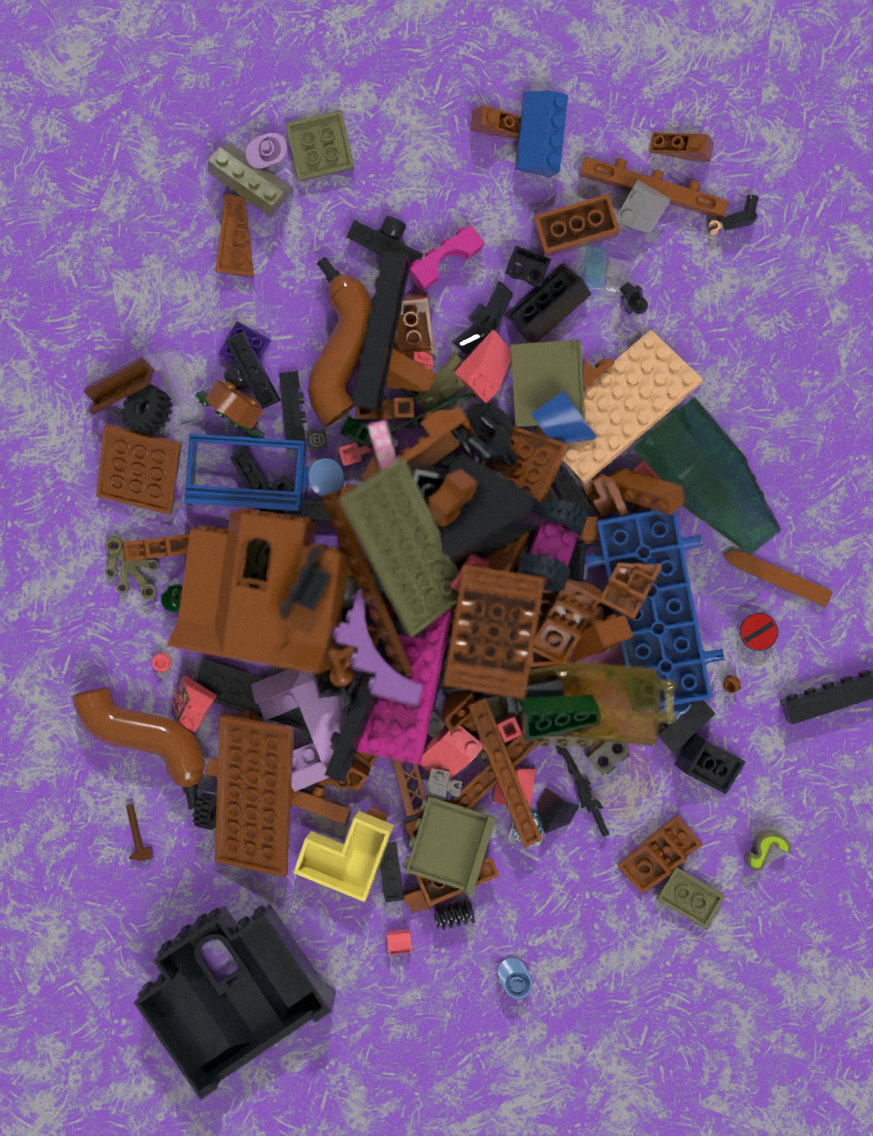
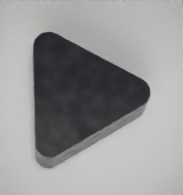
(493, 516)

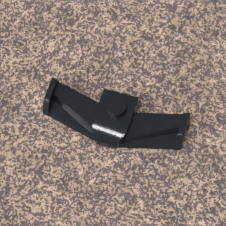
(484, 319)

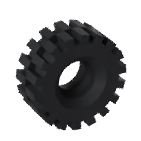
(154, 416)

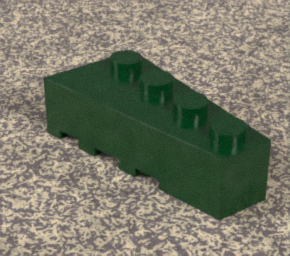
(556, 715)

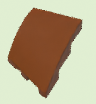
(603, 495)
(629, 587)
(357, 772)

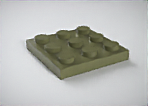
(320, 146)

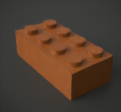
(576, 225)

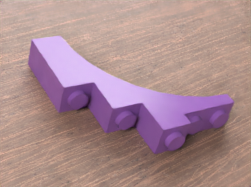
(387, 682)

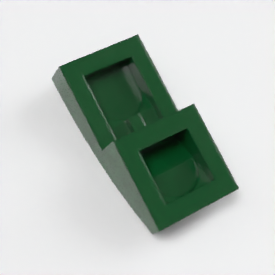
(357, 431)

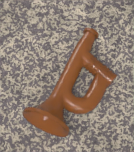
(341, 673)

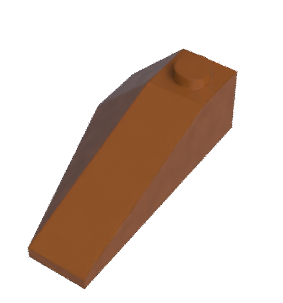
(408, 374)
(436, 892)

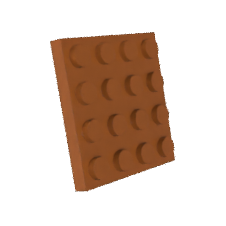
(138, 469)

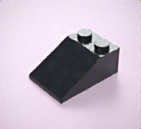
(709, 763)

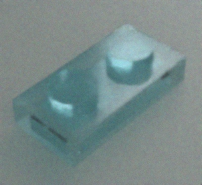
(595, 268)

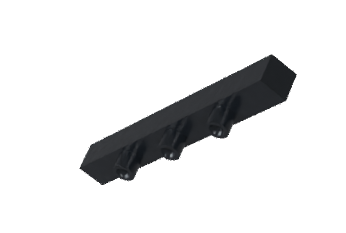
(355, 725)

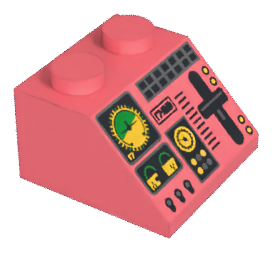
(192, 703)

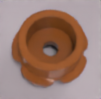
(731, 684)

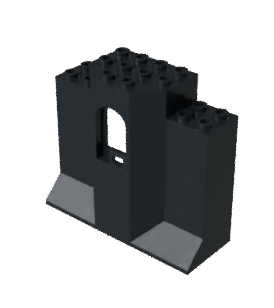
(223, 1025)

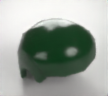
(172, 598)

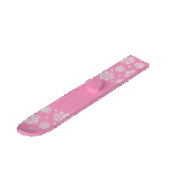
(382, 443)

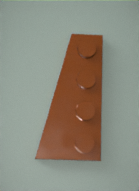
(234, 244)

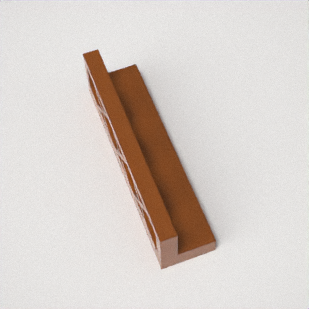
(403, 786)

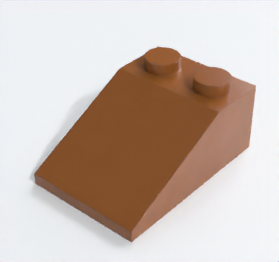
(415, 325)
(602, 636)

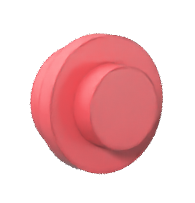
(161, 662)

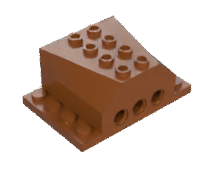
(494, 631)

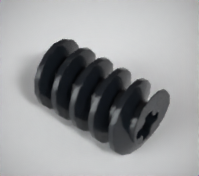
(452, 915)

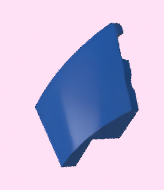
(563, 421)

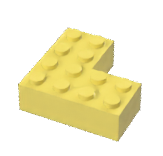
(350, 865)

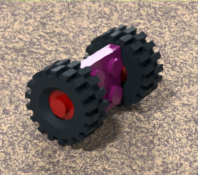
(554, 544)

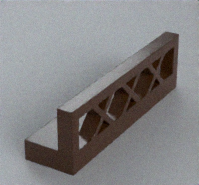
(119, 384)

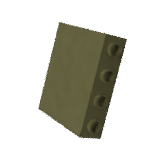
(449, 844)

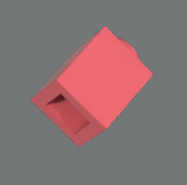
(508, 728)

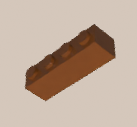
(648, 491)

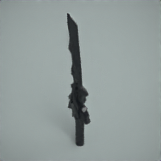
(584, 791)

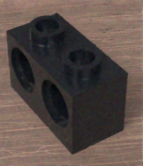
(529, 262)

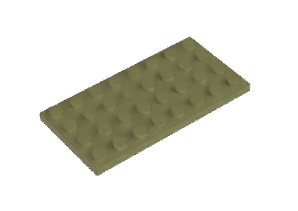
(402, 545)

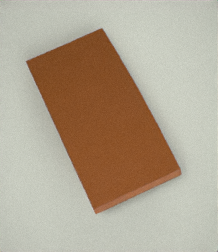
(565, 622)
(659, 854)

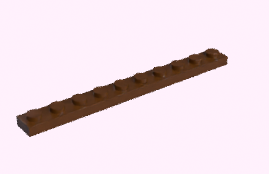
(367, 584)

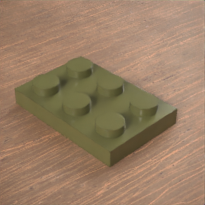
(690, 897)

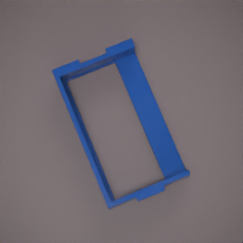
(246, 497)

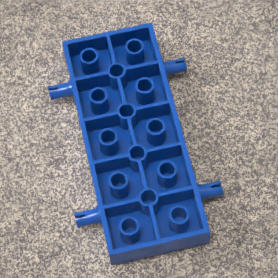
(667, 622)

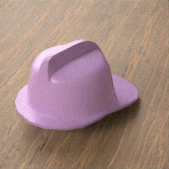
(266, 150)

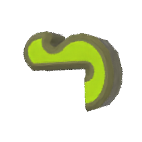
(762, 846)

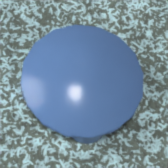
(325, 476)

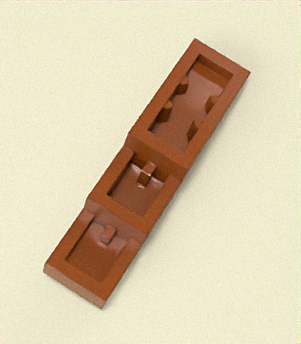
(155, 547)

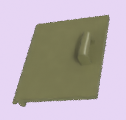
(543, 373)

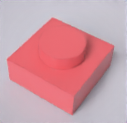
(423, 359)

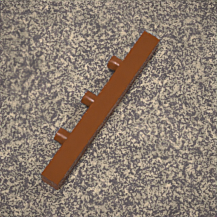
(683, 197)
(304, 799)

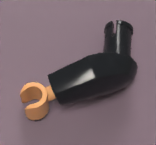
(739, 219)

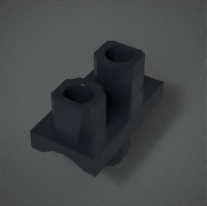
(633, 299)

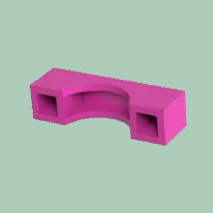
(464, 244)

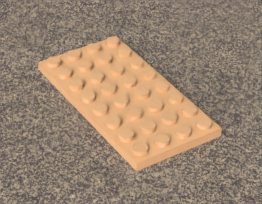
(628, 402)

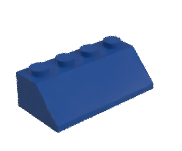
(541, 132)

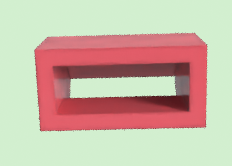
(399, 942)

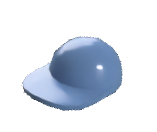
(515, 978)

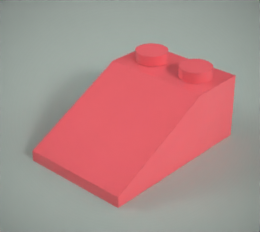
(486, 367)
(451, 750)

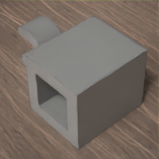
(439, 785)

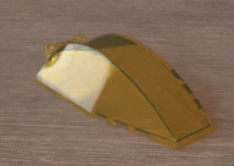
(624, 695)

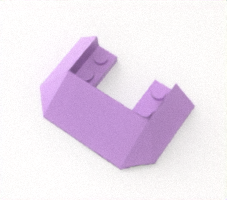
(322, 715)

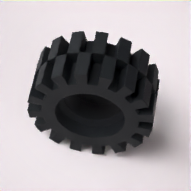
(205, 811)

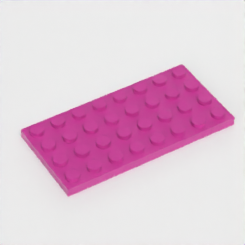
(398, 728)

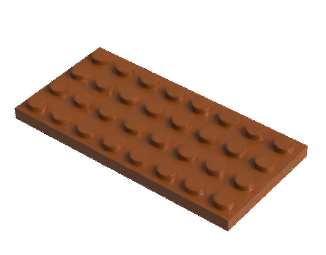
(534, 473)
(254, 794)

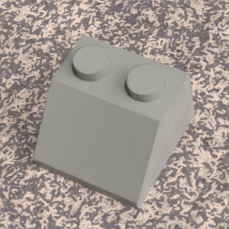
(643, 208)

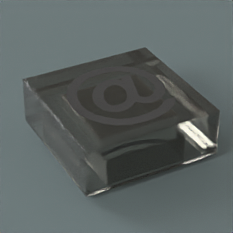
(317, 440)

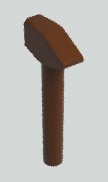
(141, 853)

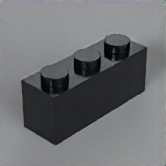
(540, 687)
(677, 733)

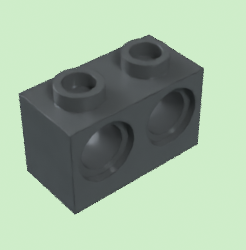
(604, 748)

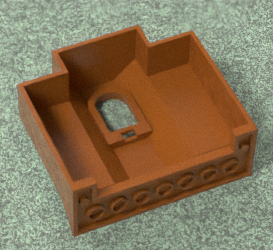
(243, 623)

